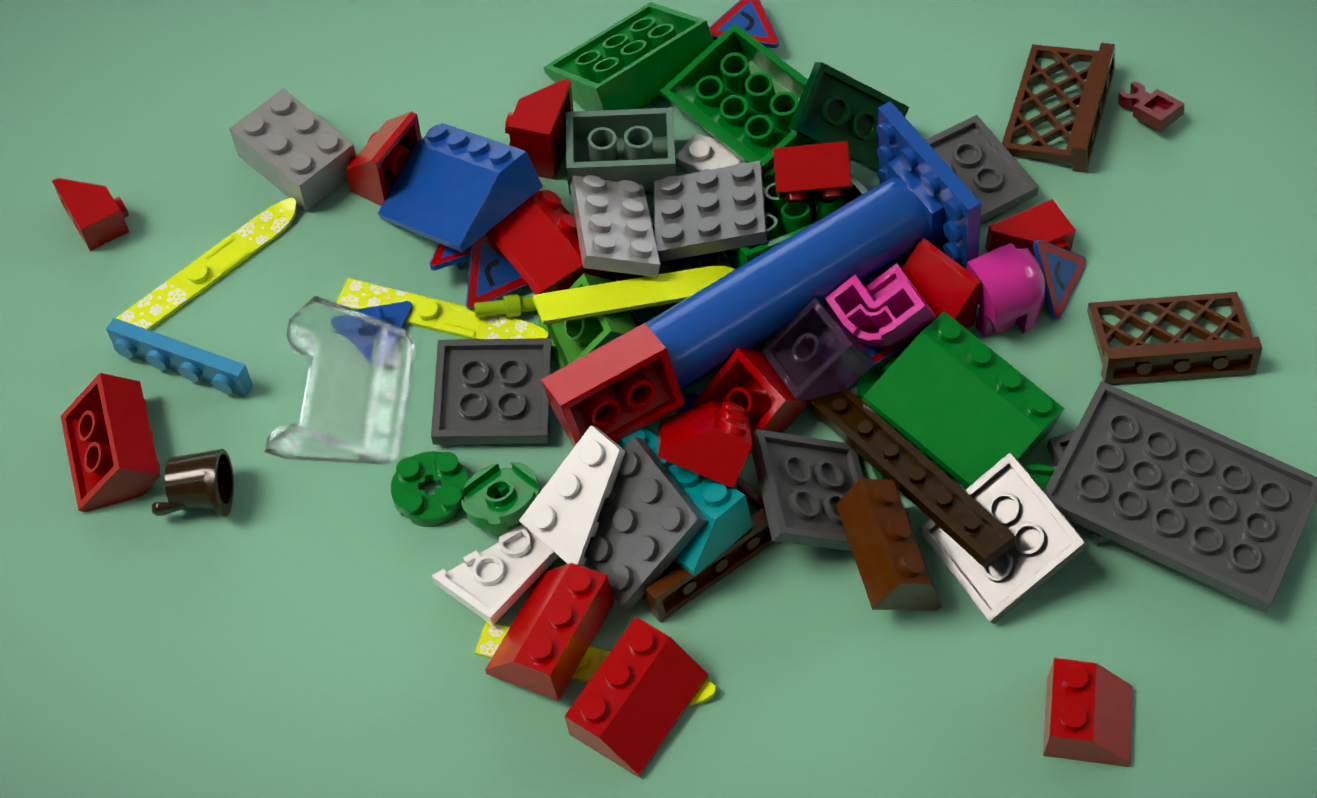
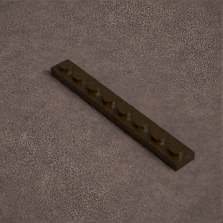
(914, 475)

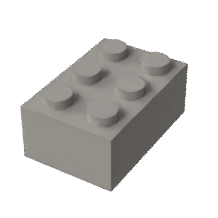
(293, 149)

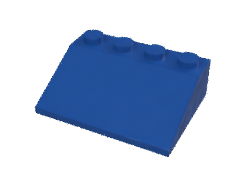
(458, 186)

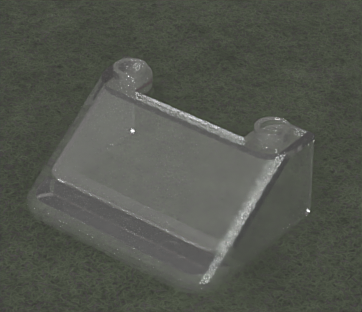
(352, 387)

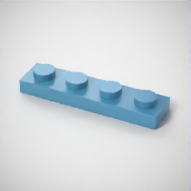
(180, 357)

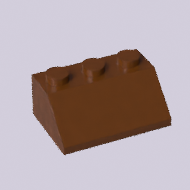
(886, 547)

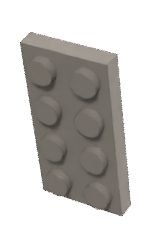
(614, 226)

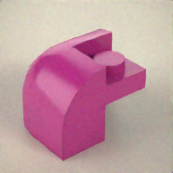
(1009, 289)
(882, 311)

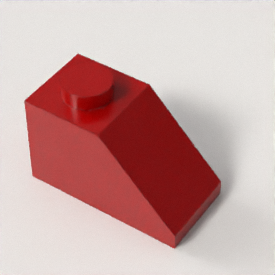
(92, 211)
(1040, 222)

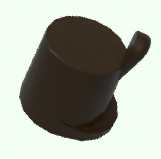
(198, 482)

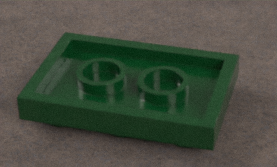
(841, 110)

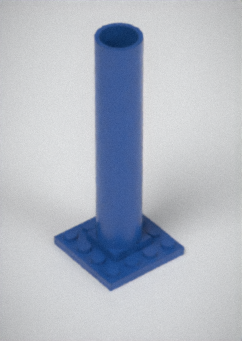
(913, 201)

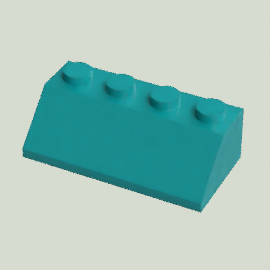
(721, 506)

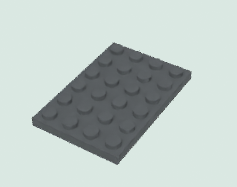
(1183, 495)

